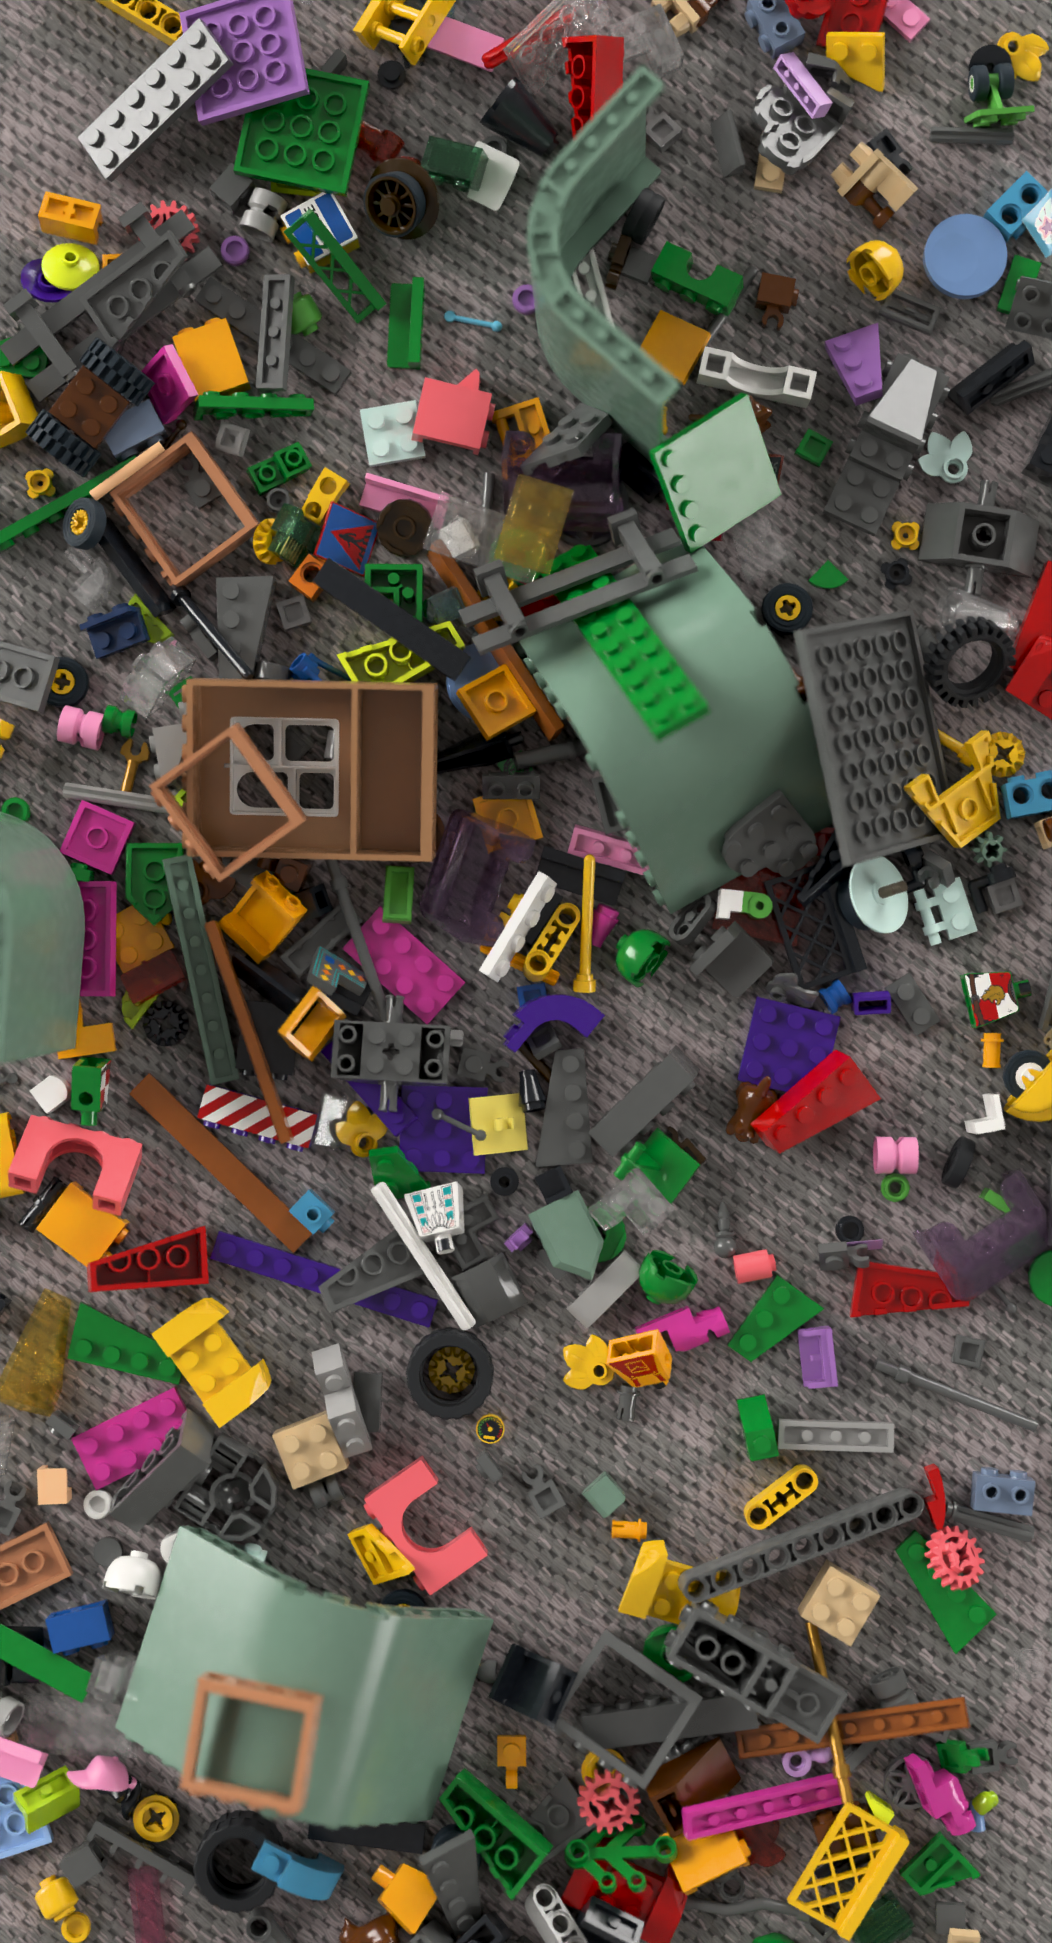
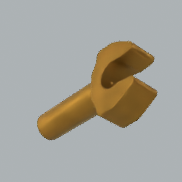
(132, 763)

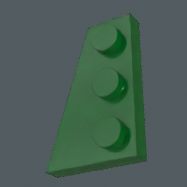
(772, 1319)

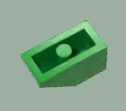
(757, 1428)

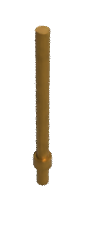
(840, 1770)

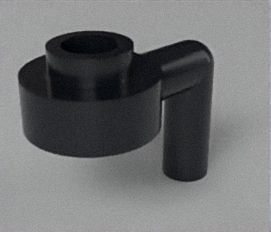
(913, 861)
(997, 874)

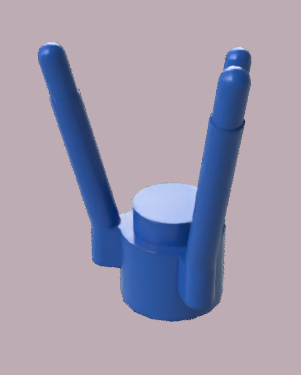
(305, 668)

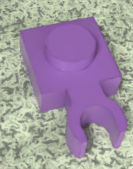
(519, 1238)

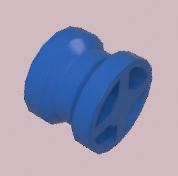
(834, 996)

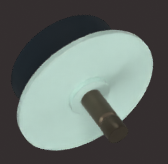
(874, 896)

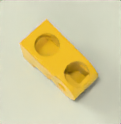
(326, 489)

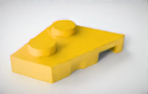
(859, 56)
(379, 1555)

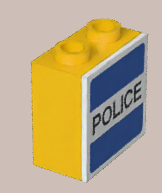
(334, 219)

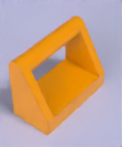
(316, 1028)

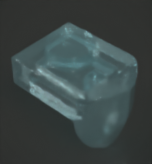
(443, 606)

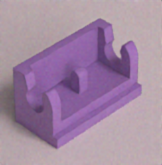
(817, 1357)

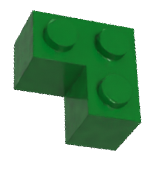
(401, 583)

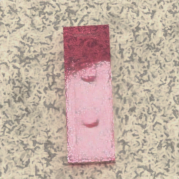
(146, 1905)

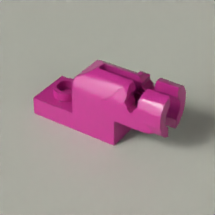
(688, 1331)
(941, 1795)

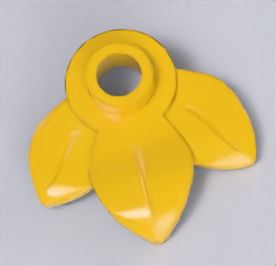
(1025, 57)
(360, 1125)
(583, 1363)

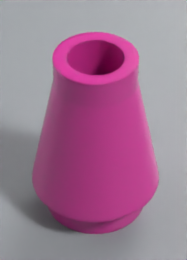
(603, 923)

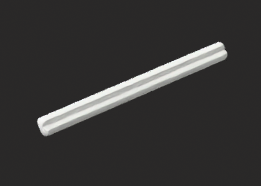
(423, 1256)

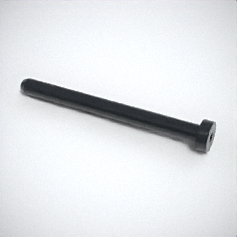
(181, 597)

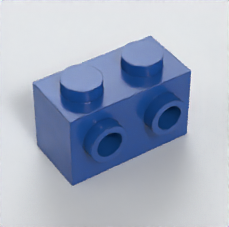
(80, 1627)

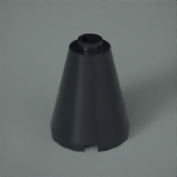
(521, 120)

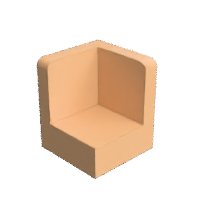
(53, 1486)

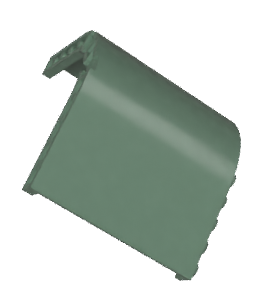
(573, 210)
(710, 774)
(38, 944)
(387, 1677)

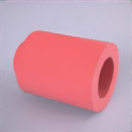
(753, 1266)

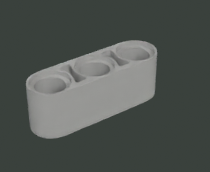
(605, 1289)
(553, 1912)

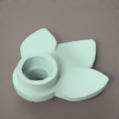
(945, 453)

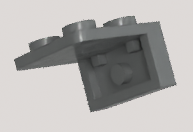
(732, 959)

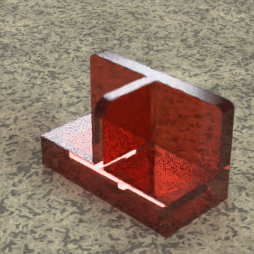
(152, 977)

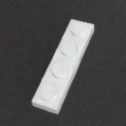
(514, 933)

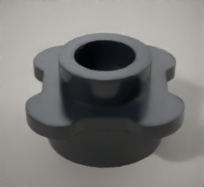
(901, 567)

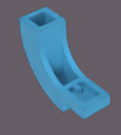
(296, 1874)

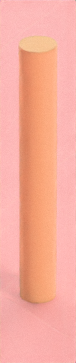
(126, 471)

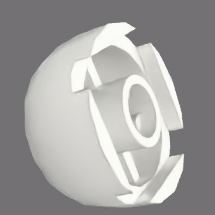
(134, 1576)

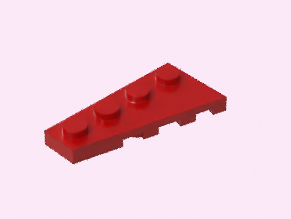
(897, 1288)

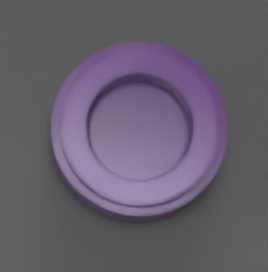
(235, 250)
(524, 300)

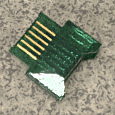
(293, 536)

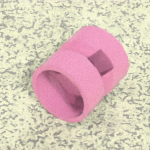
(80, 727)
(895, 1155)

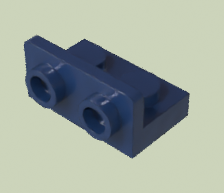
(116, 630)

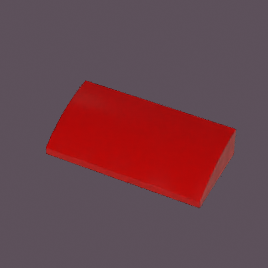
(1037, 617)

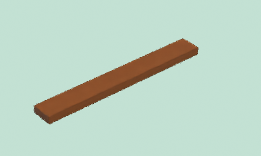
(545, 714)
(248, 1031)
(220, 1162)
(859, 1727)

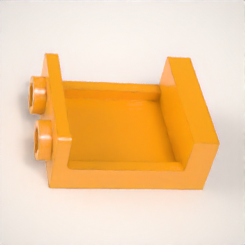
(212, 358)
(263, 917)
(80, 1228)
(707, 1858)

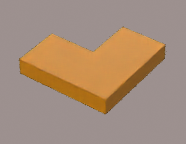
(91, 1039)

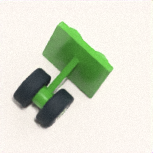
(995, 87)

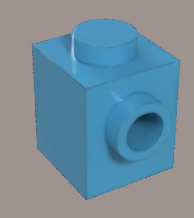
(313, 1212)

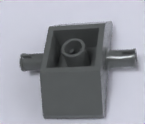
(951, 538)
(361, 1049)

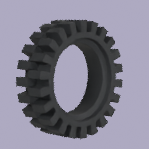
(986, 682)

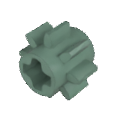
(995, 847)

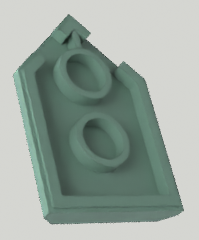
(569, 1235)

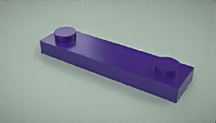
(370, 1093)

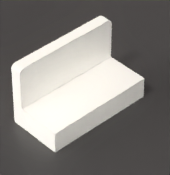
(994, 1119)

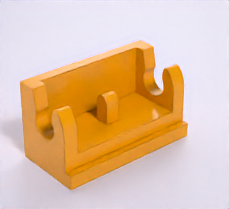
(70, 218)

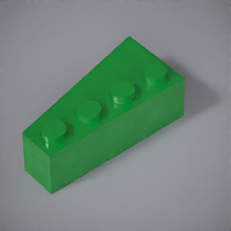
(500, 1834)

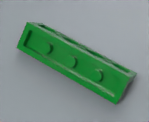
(342, 258)

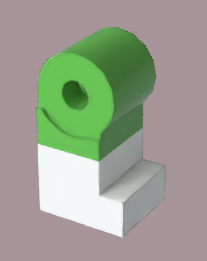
(743, 902)

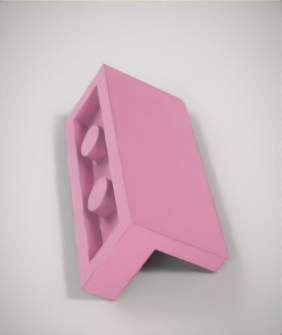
(463, 42)
(382, 491)
(21, 1763)

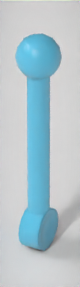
(450, 317)

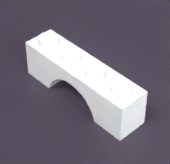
(782, 384)

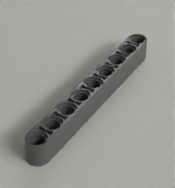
(787, 1542)

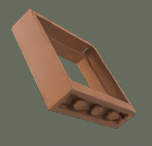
(139, 529)
(195, 840)
(262, 1693)

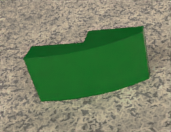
(279, 469)

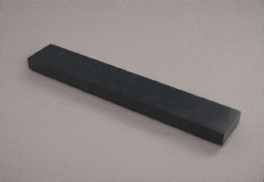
(391, 619)

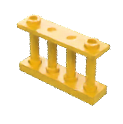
(378, 16)

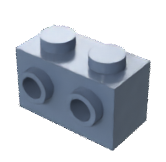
(775, 25)
(136, 431)
(1002, 1492)

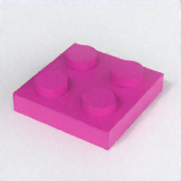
(172, 386)
(97, 837)

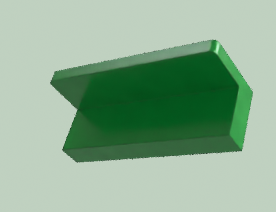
(406, 324)

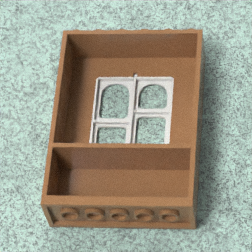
(379, 767)

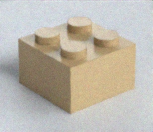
(309, 1450)
(838, 1602)

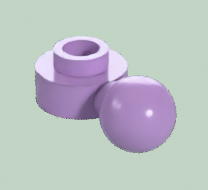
(819, 1755)

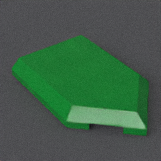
(146, 880)

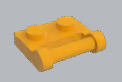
(528, 417)

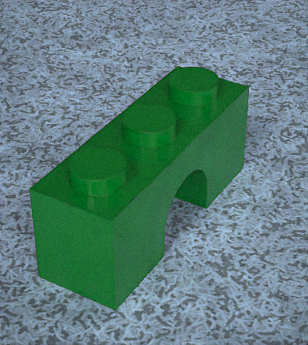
(716, 292)

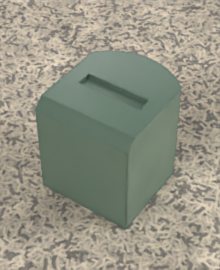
(604, 1494)

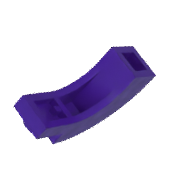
(569, 1009)

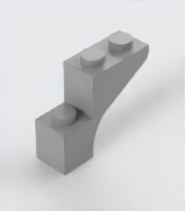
(167, 744)
(340, 1401)

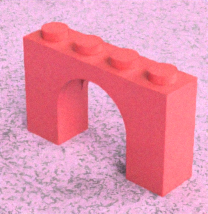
(48, 1139)
(432, 1565)

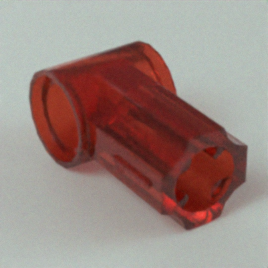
(379, 144)

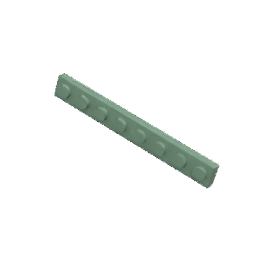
(200, 969)

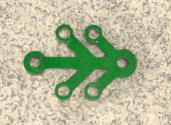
(616, 1852)

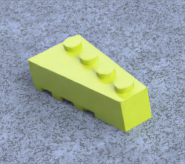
(392, 661)

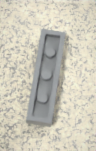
(835, 1435)

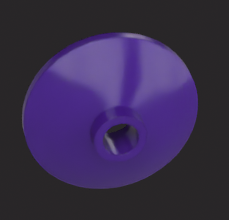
(35, 282)

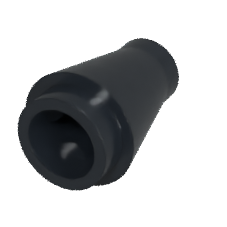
(530, 1092)

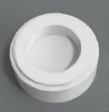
(98, 1504)

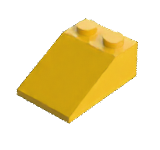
(16, 408)

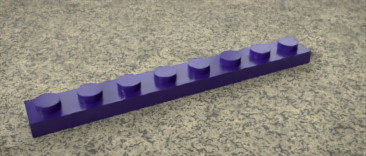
(311, 1274)

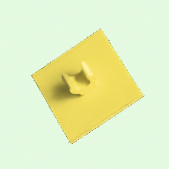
(502, 1122)

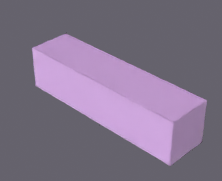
(802, 85)

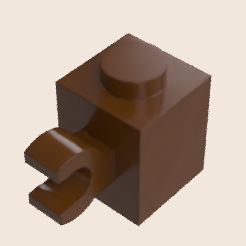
(776, 296)
(290, 872)

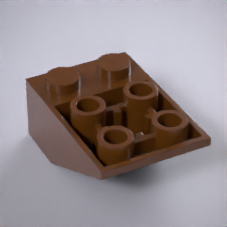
(690, 1780)

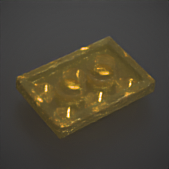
(533, 524)

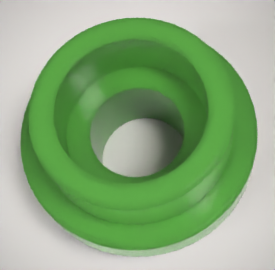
(904, 1187)

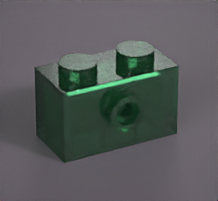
(454, 163)

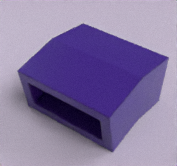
(871, 996)

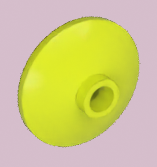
(69, 265)

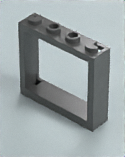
(607, 1759)

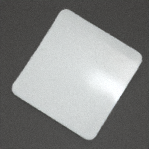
(496, 179)

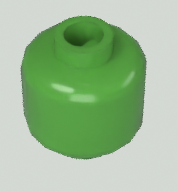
(304, 314)

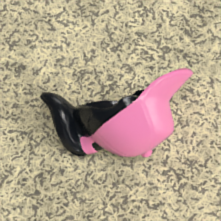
(109, 1777)

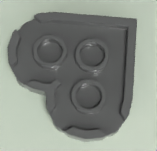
(789, 133)
(769, 837)

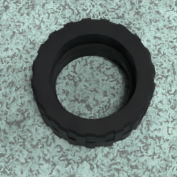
(450, 1408)
(211, 1884)

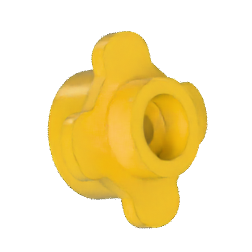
(36, 476)
(911, 530)

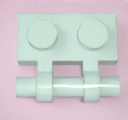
(953, 909)

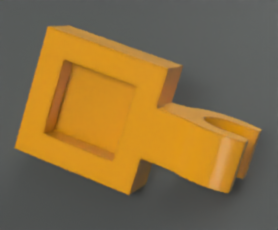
(511, 1753)

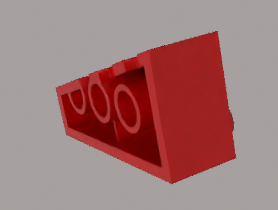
(595, 74)
(815, 1103)
(162, 1263)

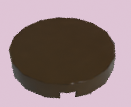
(403, 527)

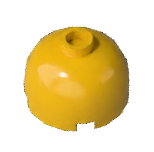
(875, 263)

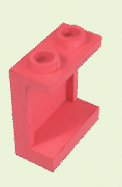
(453, 415)

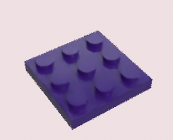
(785, 1043)
(436, 1143)

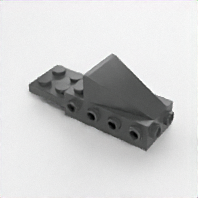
(887, 442)
(753, 1669)

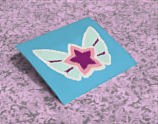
(1039, 224)

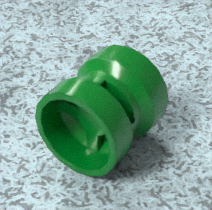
(117, 721)

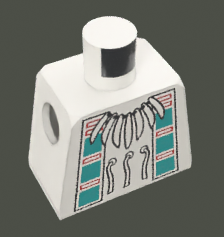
(438, 1214)

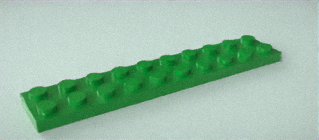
(634, 655)

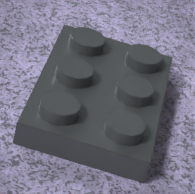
(26, 676)

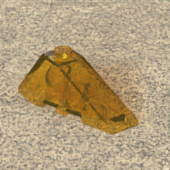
(36, 1366)

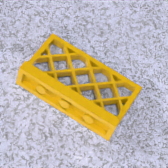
(871, 1879)

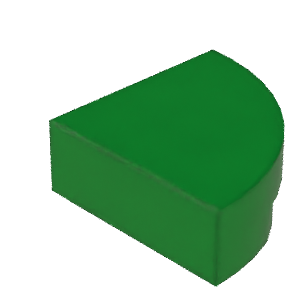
(828, 577)

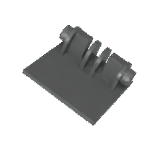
(1031, 308)

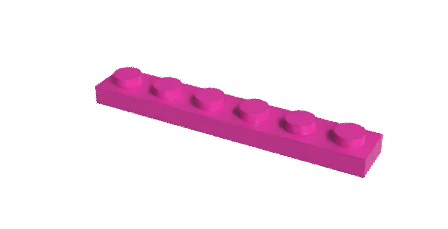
(760, 1806)

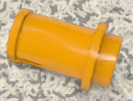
(992, 1050)
(629, 1530)

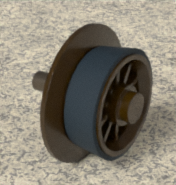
(401, 199)

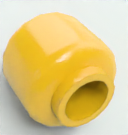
(56, 1898)

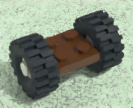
(89, 407)

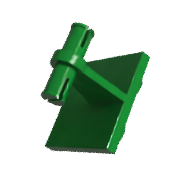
(661, 1162)

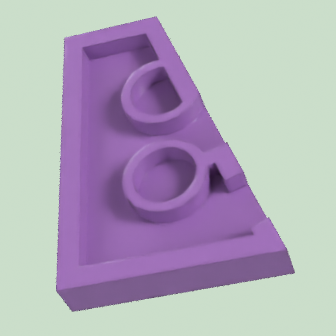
(858, 362)

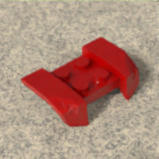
(1034, 677)
(657, 1905)

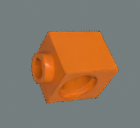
(298, 579)

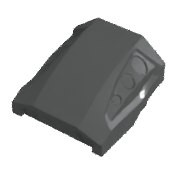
(489, 1290)

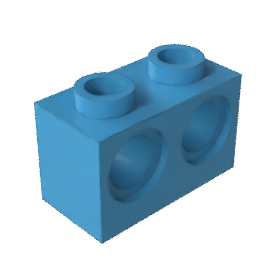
(1013, 205)
(1034, 802)

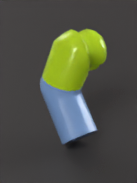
(980, 1806)

